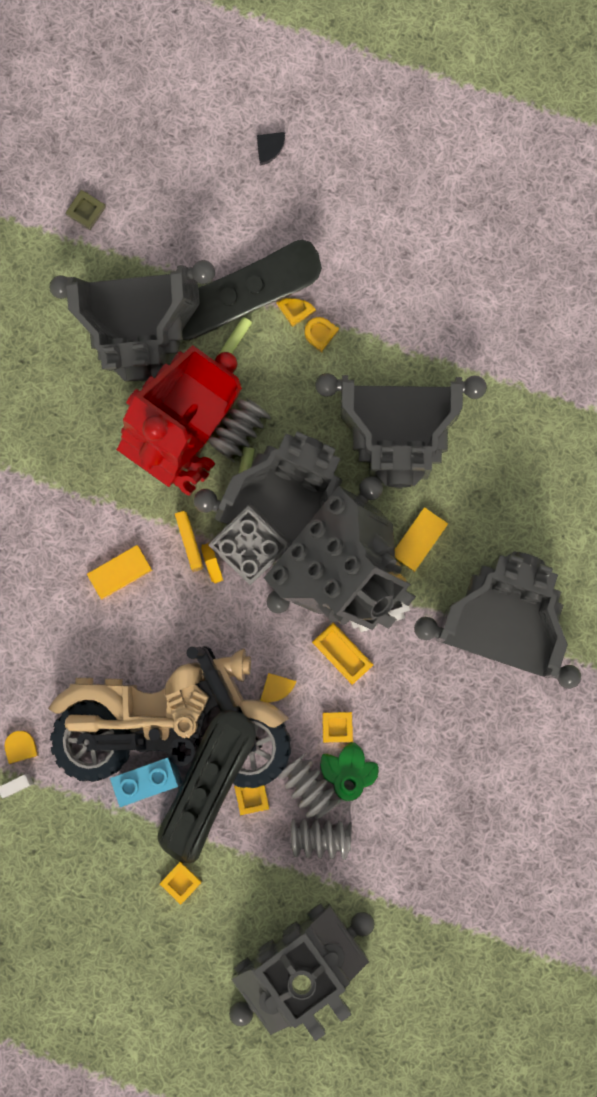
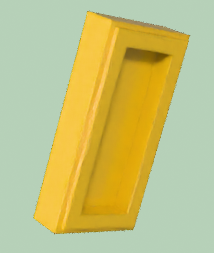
(419, 539)
(189, 541)
(119, 572)
(342, 653)

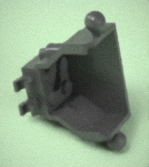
(138, 319)
(400, 426)
(282, 484)
(343, 563)
(509, 618)
(316, 948)

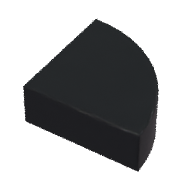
(270, 146)

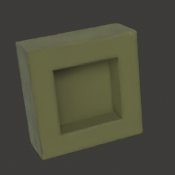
(85, 209)

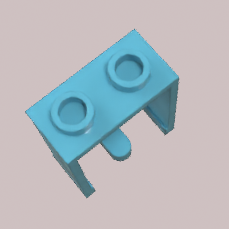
(146, 781)

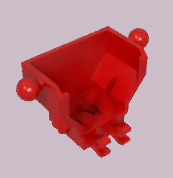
(177, 416)

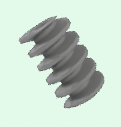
(238, 428)
(309, 788)
(321, 839)

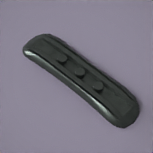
(254, 287)
(206, 785)

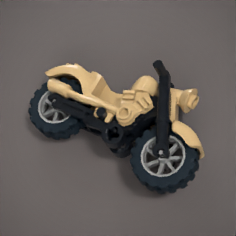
(164, 719)

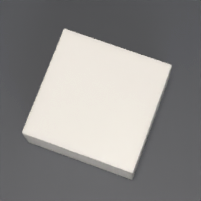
(15, 785)

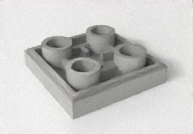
(250, 544)

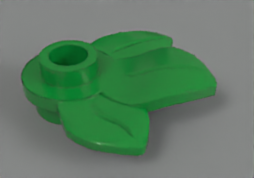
(349, 767)

